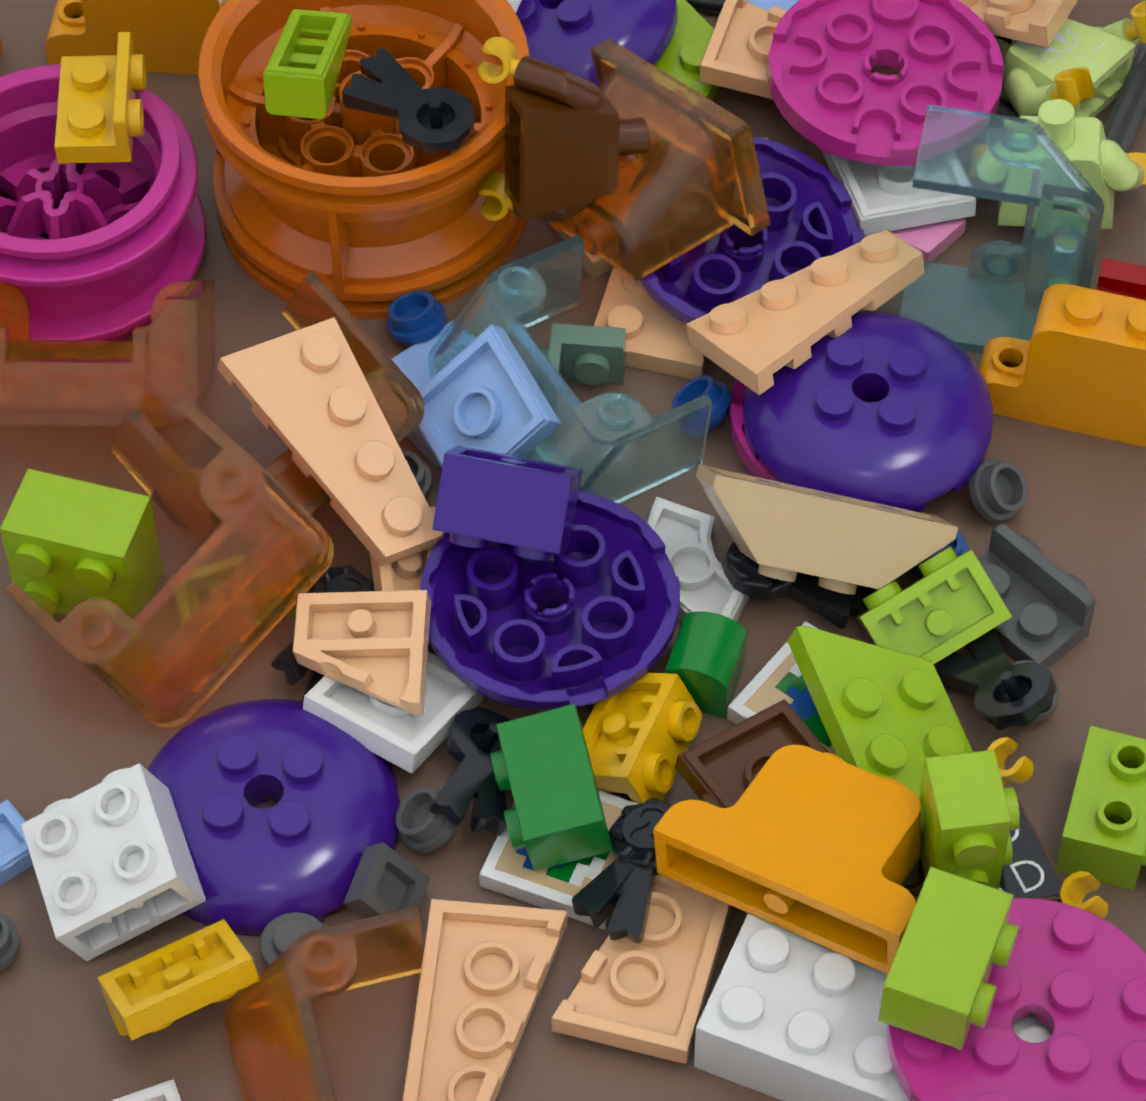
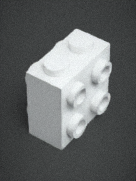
(112, 862)

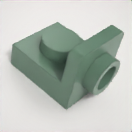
(588, 353)

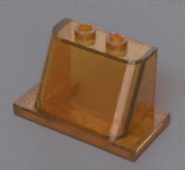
(686, 186)

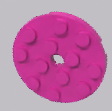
(826, 85)
(1079, 982)

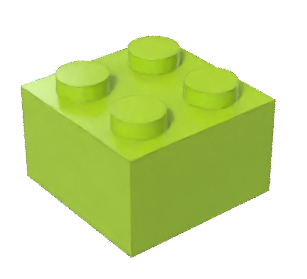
(81, 543)

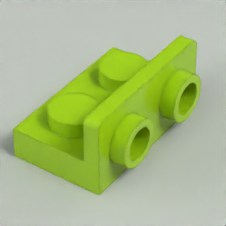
(937, 611)

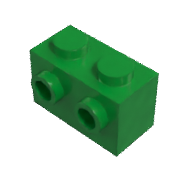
(552, 788)

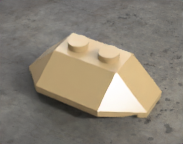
(821, 532)

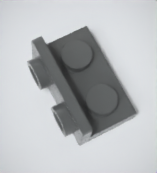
(1046, 604)

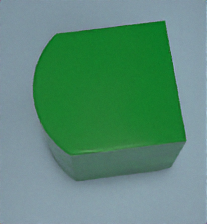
(709, 659)

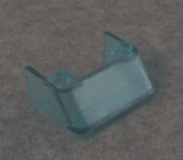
(1005, 280)
(605, 436)

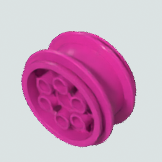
(135, 217)

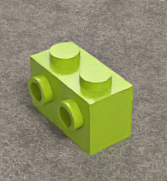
(1107, 811)
(967, 817)
(947, 957)

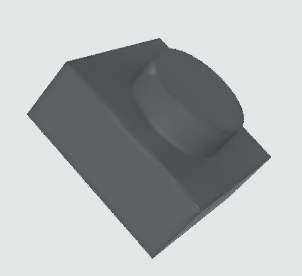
(384, 883)

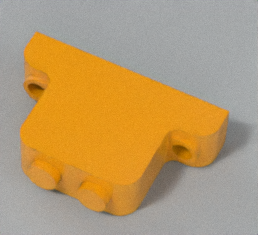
(162, 30)
(1079, 367)
(805, 850)

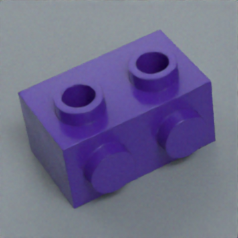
(506, 502)

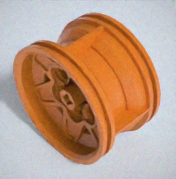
(346, 187)

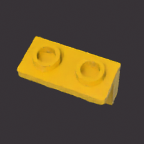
(99, 105)
(640, 735)
(177, 980)

